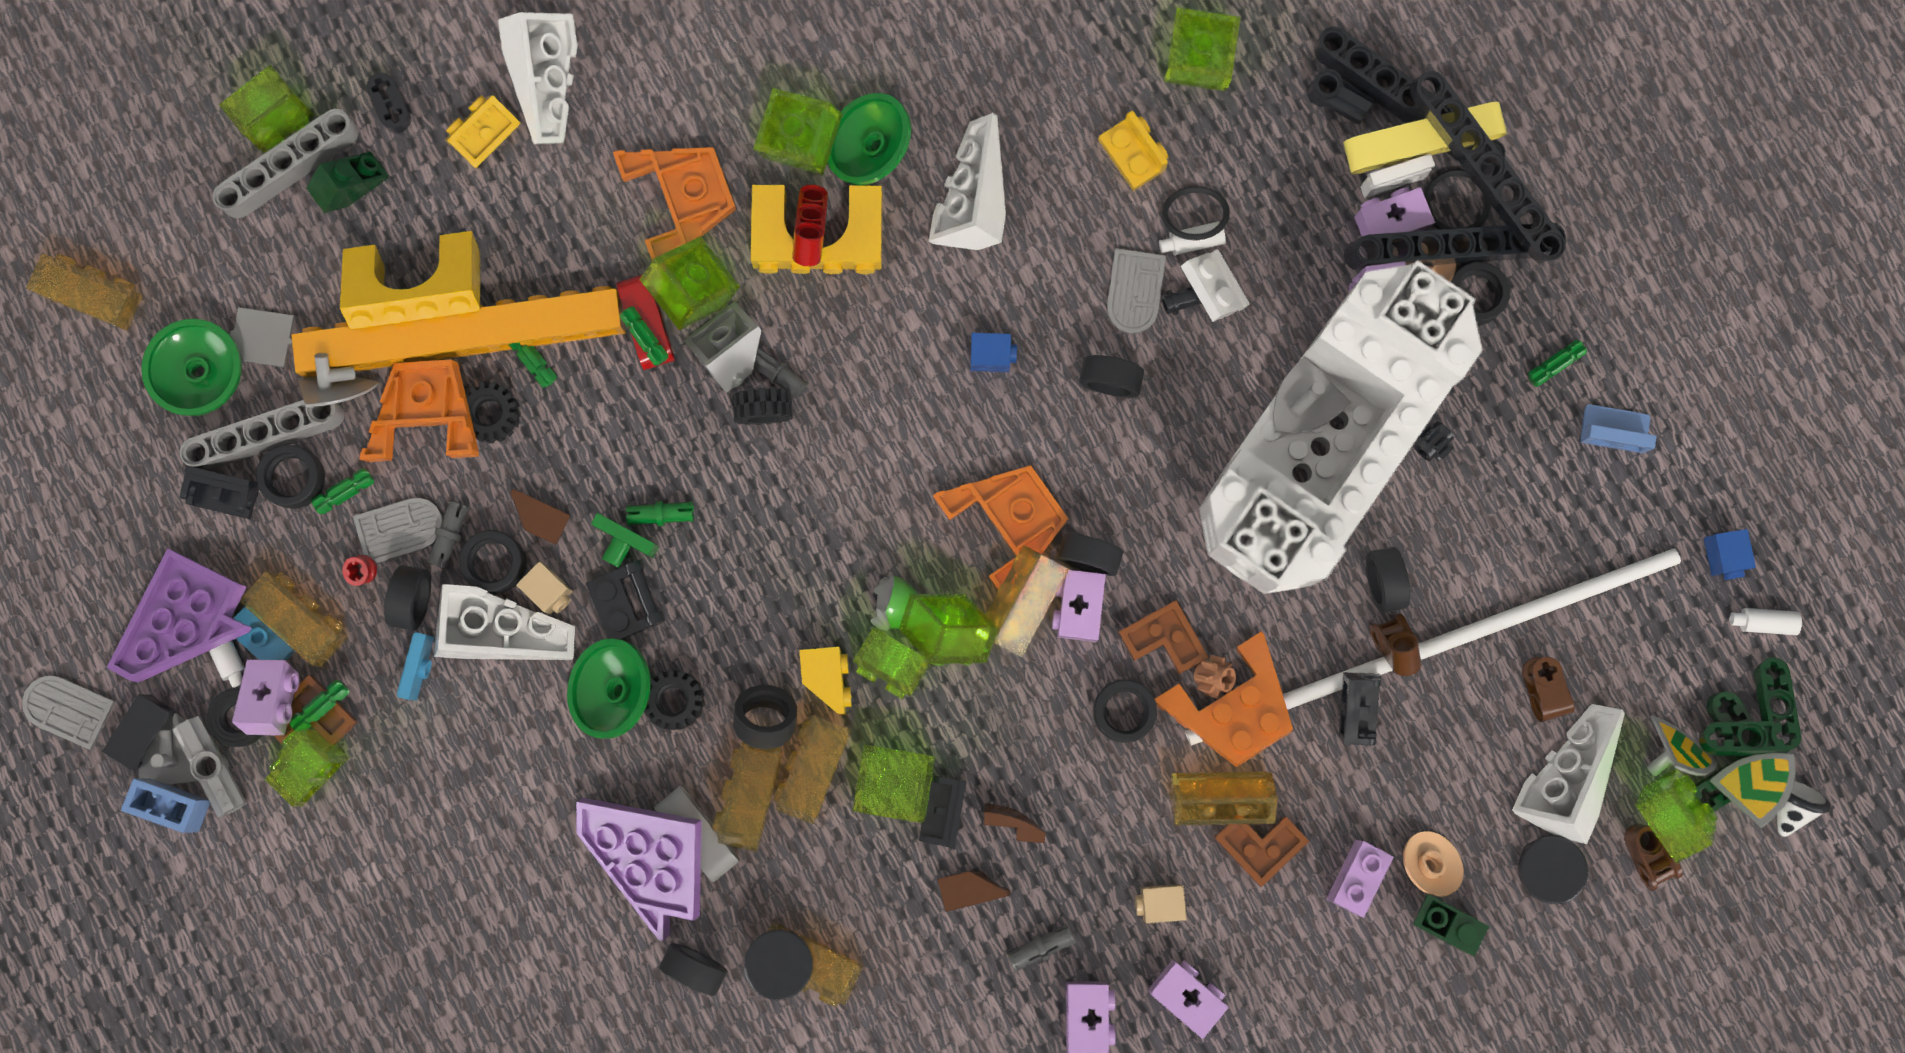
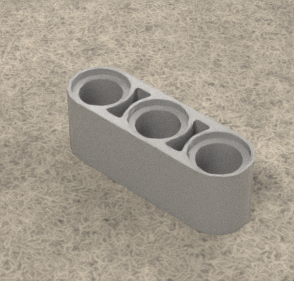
(715, 857)

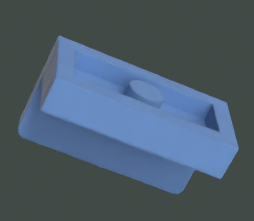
(1617, 429)

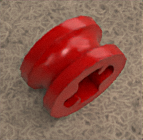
(351, 572)

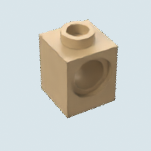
(545, 589)
(1161, 903)

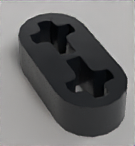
(382, 105)

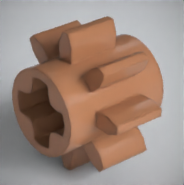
(1214, 676)

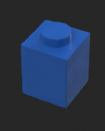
(992, 352)
(1730, 554)

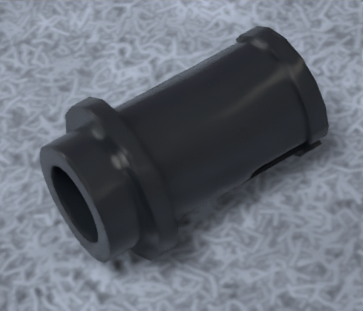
(1179, 300)

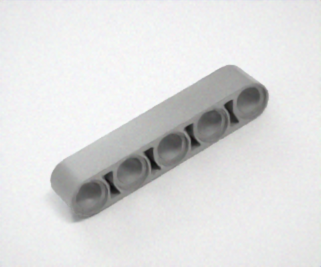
(270, 163)
(247, 434)

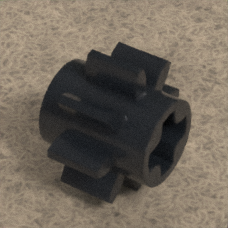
(1434, 442)

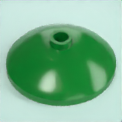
(870, 139)
(172, 363)
(608, 688)

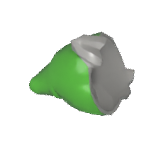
(891, 602)

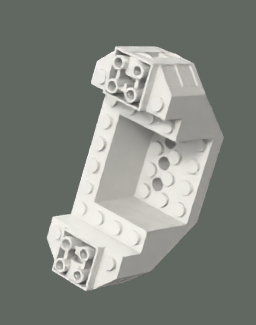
(1395, 356)

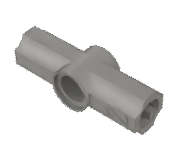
(199, 747)

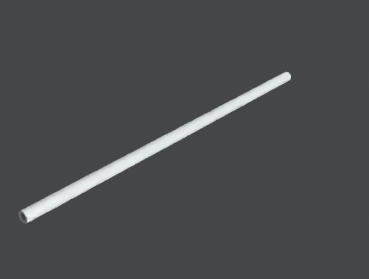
(1488, 626)

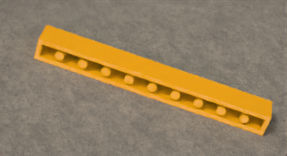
(485, 331)

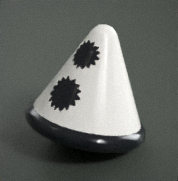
(1801, 808)

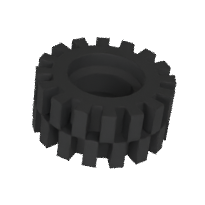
(762, 406)
(509, 411)
(693, 705)

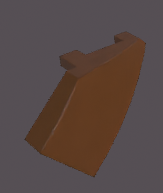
(539, 517)
(1007, 817)
(969, 889)

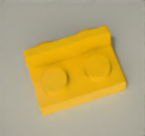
(481, 130)
(1134, 150)

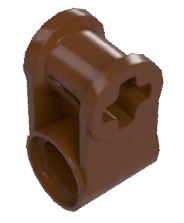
(1397, 645)
(1547, 693)
(1653, 861)

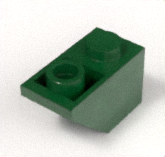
(345, 181)
(1450, 925)

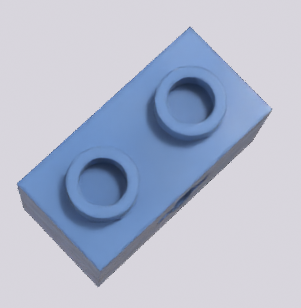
(165, 805)

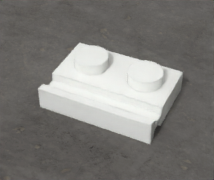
(1397, 175)
(1215, 285)

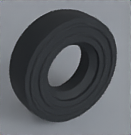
(218, 723)

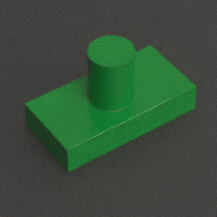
(622, 541)

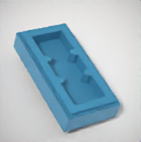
(261, 639)
(416, 666)

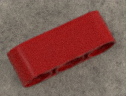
(810, 225)
(635, 294)

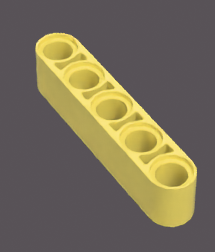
(1415, 140)

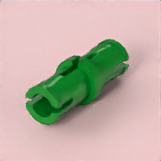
(660, 513)

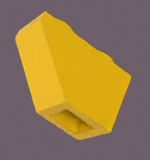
(823, 675)

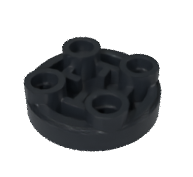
(1552, 869)
(778, 964)

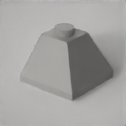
(727, 346)

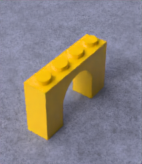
(857, 248)
(447, 292)

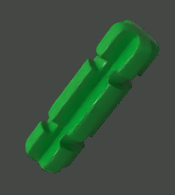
(644, 336)
(1556, 363)
(535, 364)
(342, 491)
(319, 705)

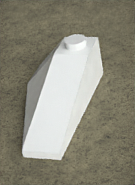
(538, 61)
(975, 200)
(488, 627)
(1573, 784)

